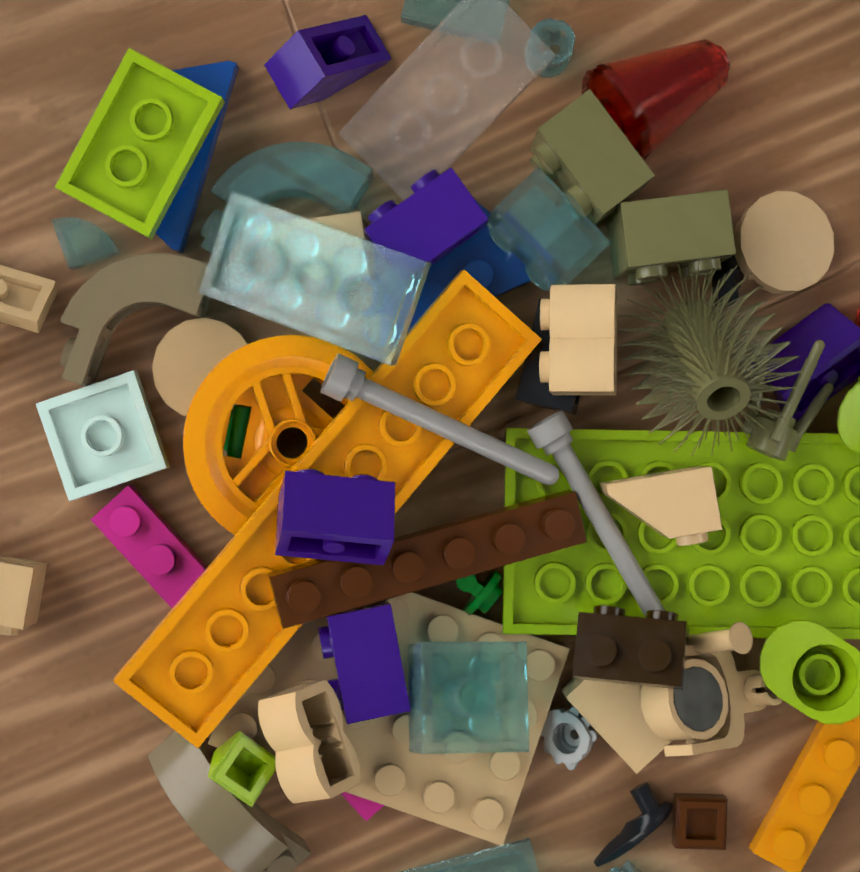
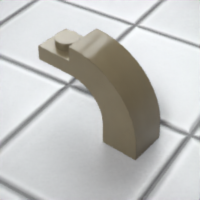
(117, 293)
(236, 833)

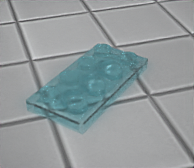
(314, 278)

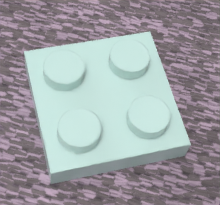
(102, 435)

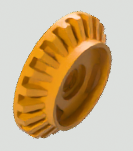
(270, 381)

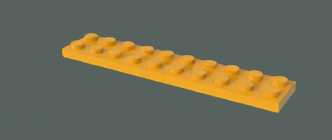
(228, 619)

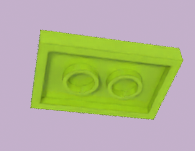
(140, 143)

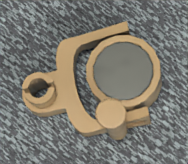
(711, 696)

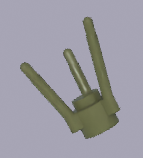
(783, 433)

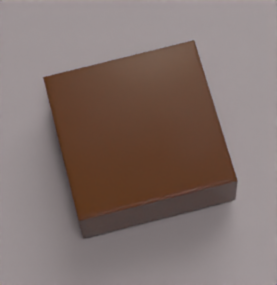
(699, 821)

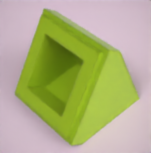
(242, 767)

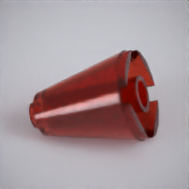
(658, 90)

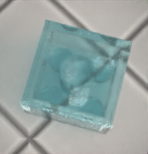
(468, 697)

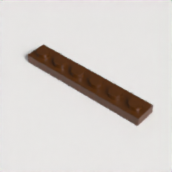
(429, 558)

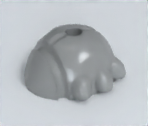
(561, 736)

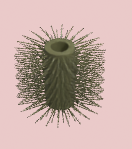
(706, 359)

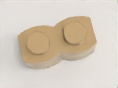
(581, 339)
(311, 750)

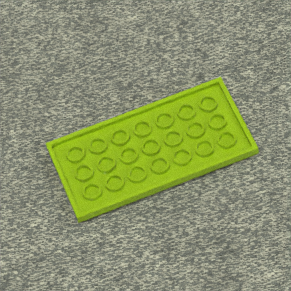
(780, 554)

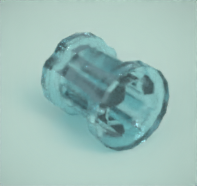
(554, 32)

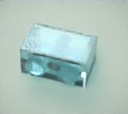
(545, 232)

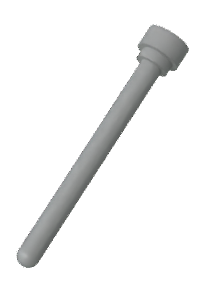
(348, 382)
(554, 438)

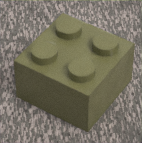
(589, 158)
(670, 231)

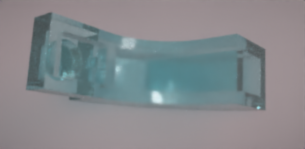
(292, 171)

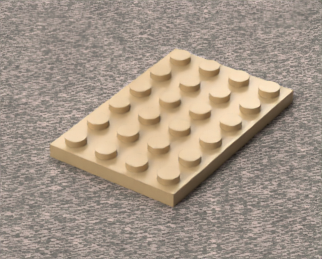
(454, 790)

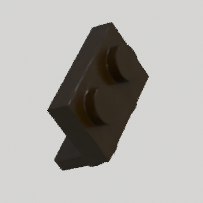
(631, 648)

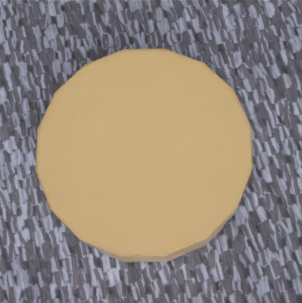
(784, 242)
(188, 356)

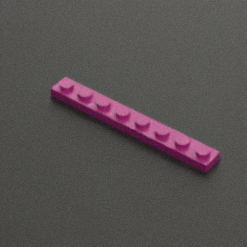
(166, 564)

